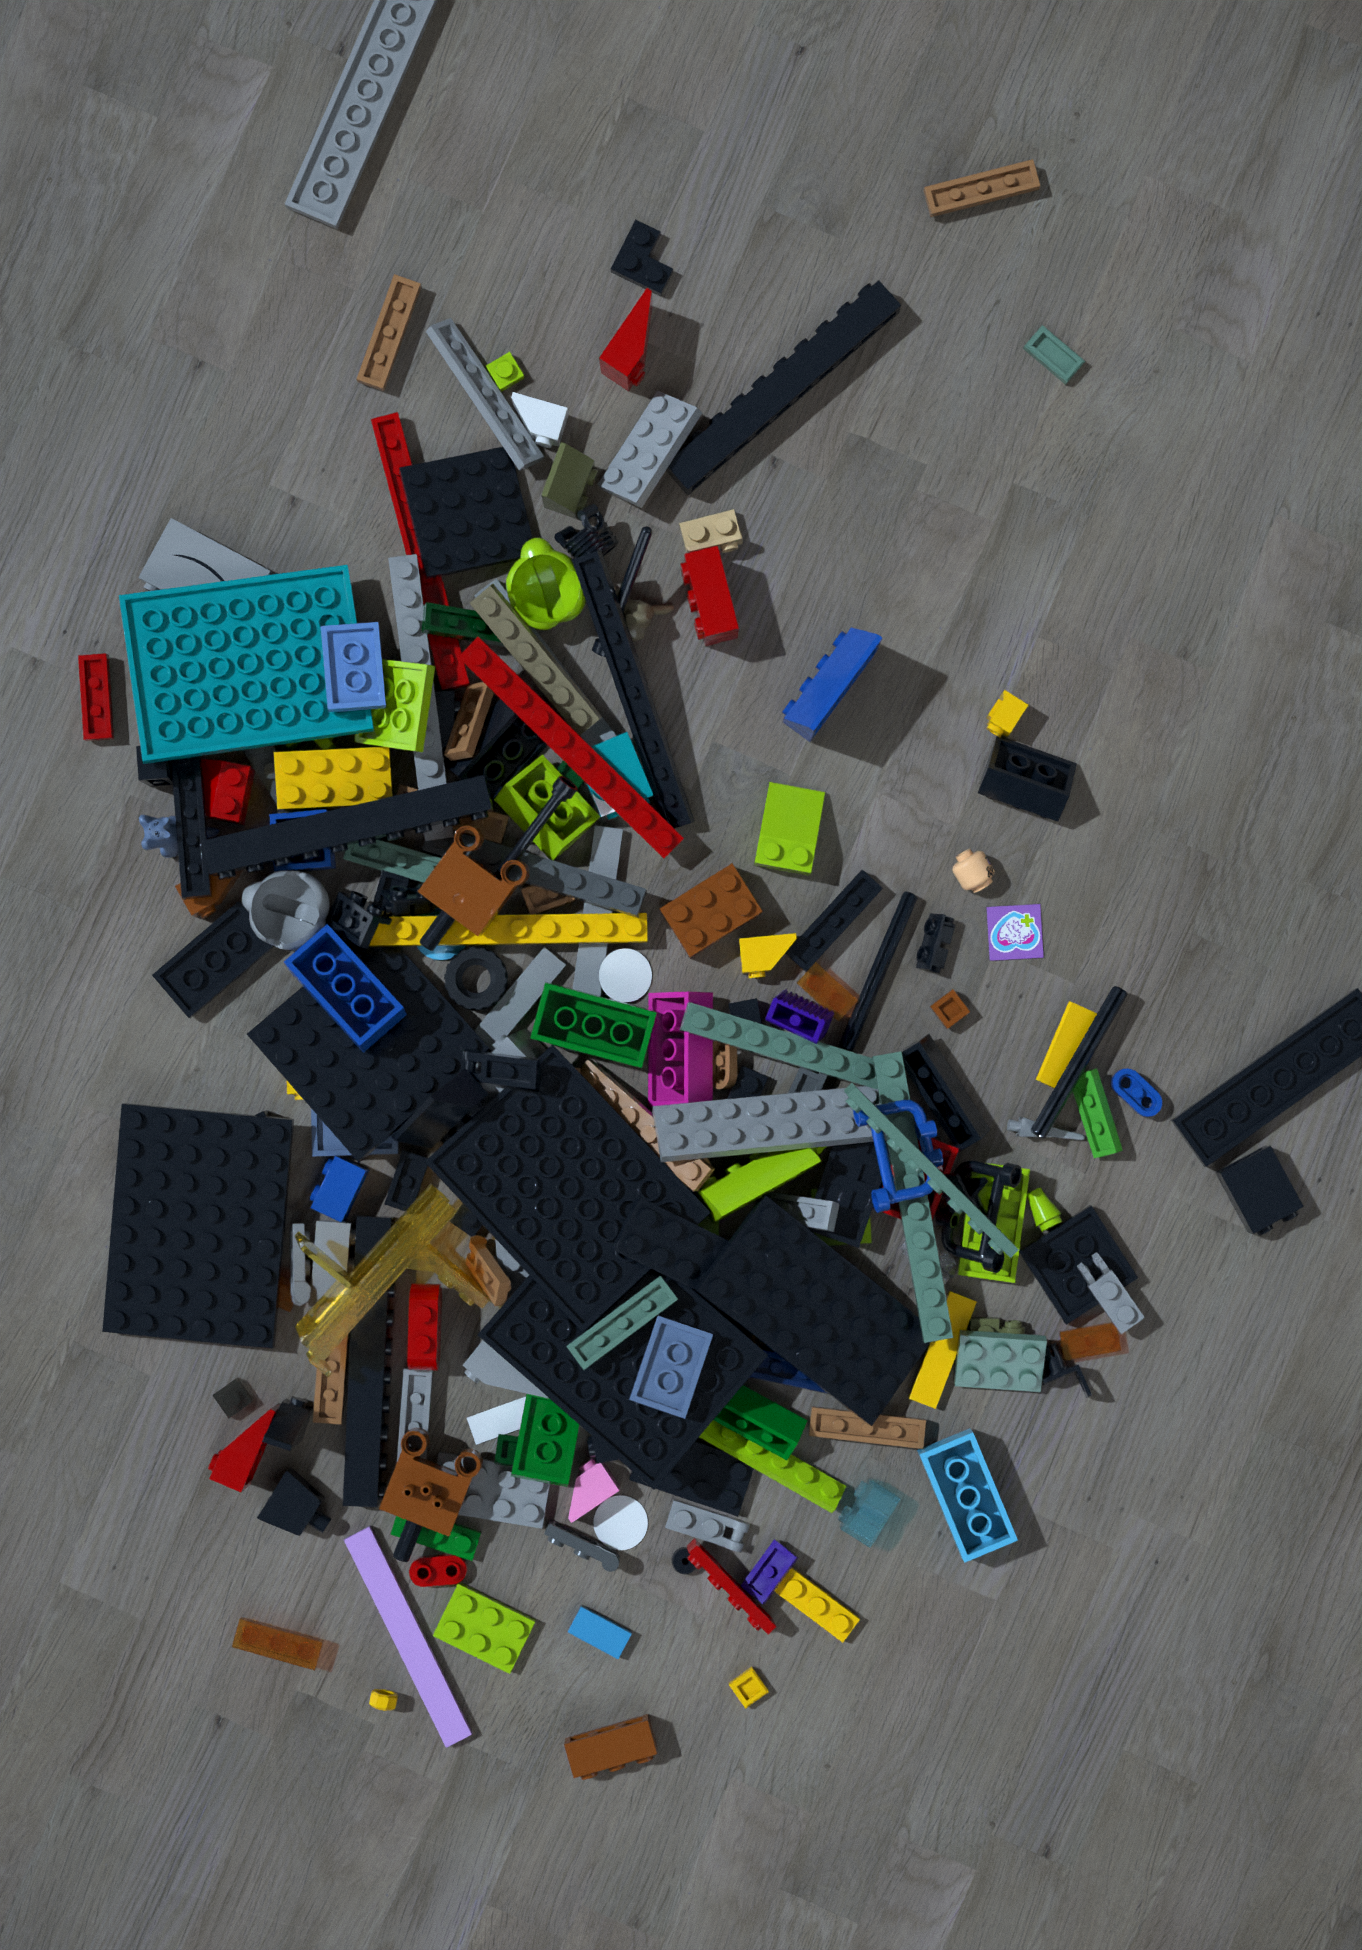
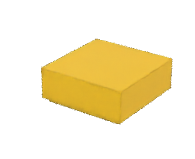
(748, 1687)

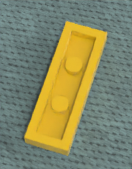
(817, 1604)

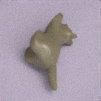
(640, 614)

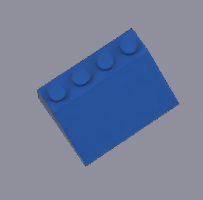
(832, 681)

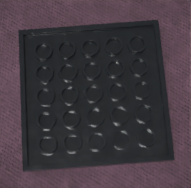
(375, 1091)

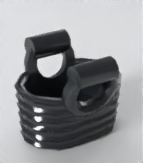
(590, 538)

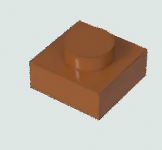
(949, 1009)

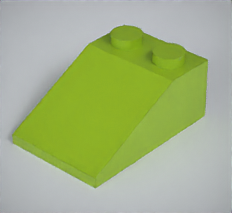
(789, 829)

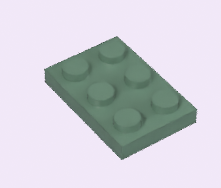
(1000, 1361)

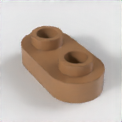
(724, 1065)

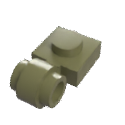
(991, 1324)

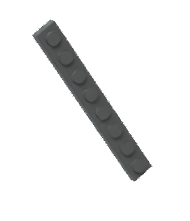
(553, 876)

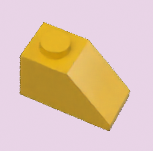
(763, 953)

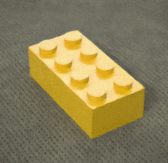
(331, 778)

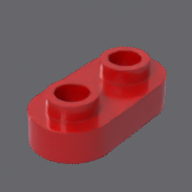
(437, 1570)

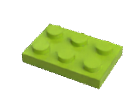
(484, 1627)

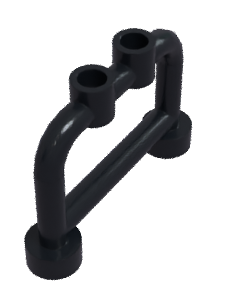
(1009, 1176)

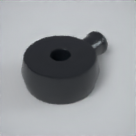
(677, 1564)

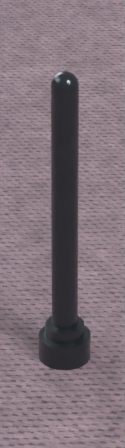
(630, 576)
(563, 790)

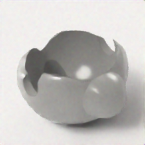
(286, 908)

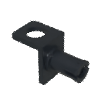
(970, 1188)
(1060, 1369)

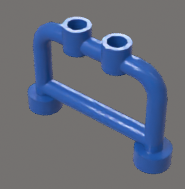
(924, 1131)

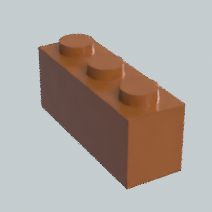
(611, 1747)

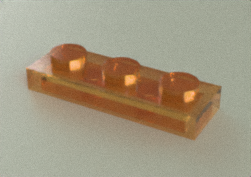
(277, 1643)

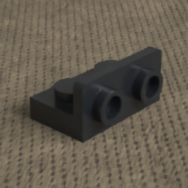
(356, 917)

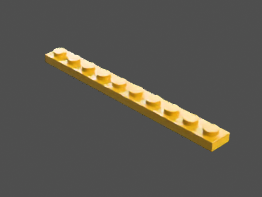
(521, 930)

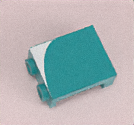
(623, 759)

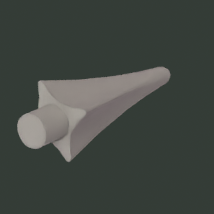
(1024, 1126)

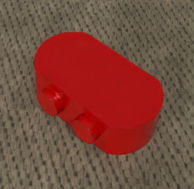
(424, 1327)

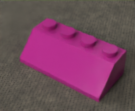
(678, 1061)

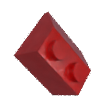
(226, 790)

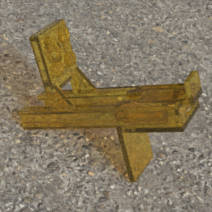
(354, 1294)

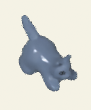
(162, 834)

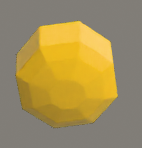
(383, 1699)

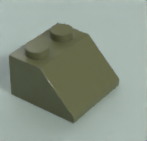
(569, 481)

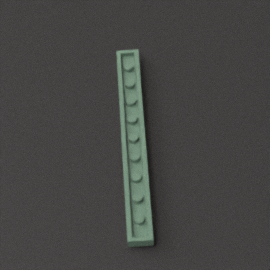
(915, 1212)

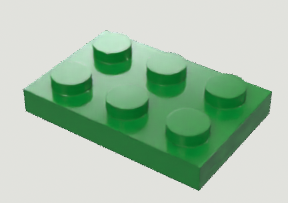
(545, 1443)

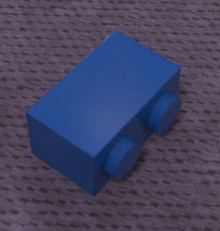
(339, 1188)

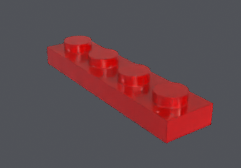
(722, 1579)

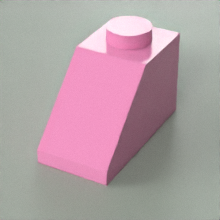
(591, 1488)

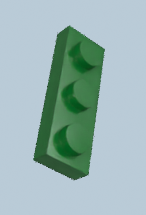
(460, 1543)

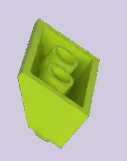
(527, 795)

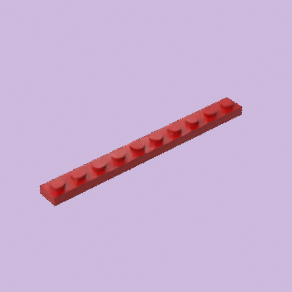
(394, 455)
(570, 747)

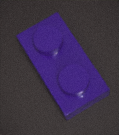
(769, 1571)

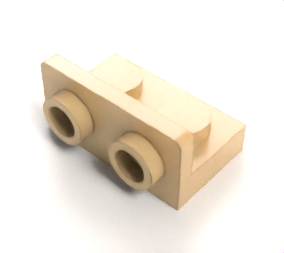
(712, 531)

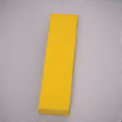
(941, 1354)

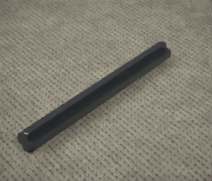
(878, 970)
(1079, 1062)

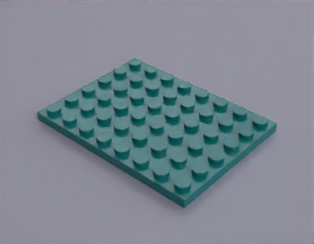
(236, 663)

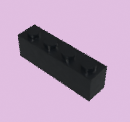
(944, 1093)

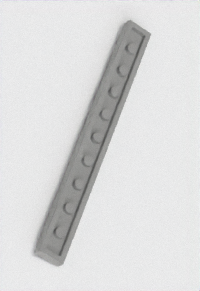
(415, 649)

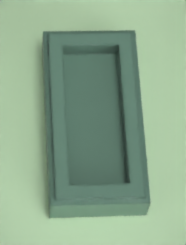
(1054, 354)

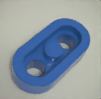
(1136, 1092)

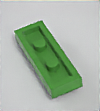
(1096, 1115)

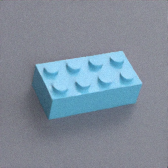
(967, 1495)

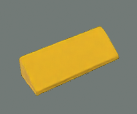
(1065, 1042)

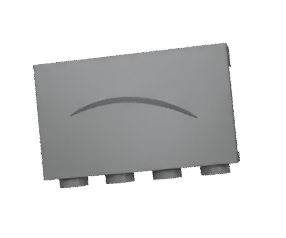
(190, 558)

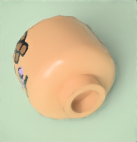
(973, 870)

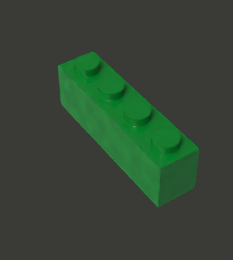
(762, 1422)

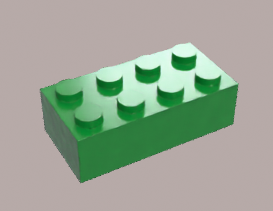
(593, 1024)

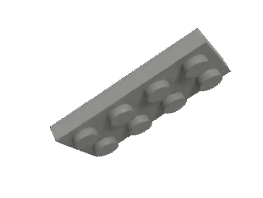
(649, 449)
(498, 1495)

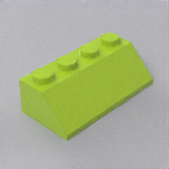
(753, 1180)

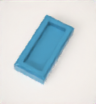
(599, 1632)

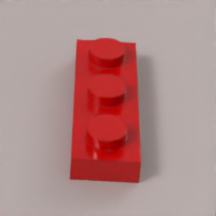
(96, 697)

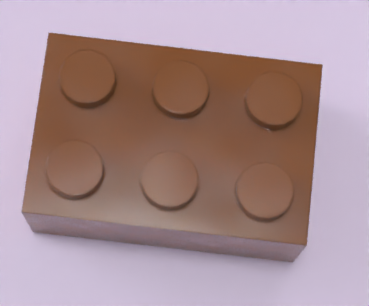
(711, 910)

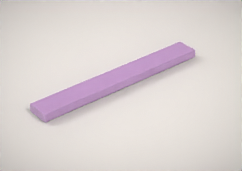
(408, 1636)

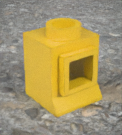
(1005, 714)

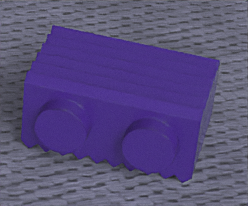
(799, 1016)

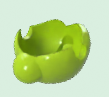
(544, 586)

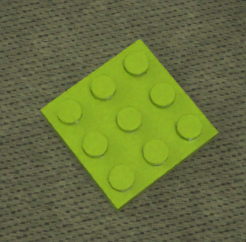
(407, 707)

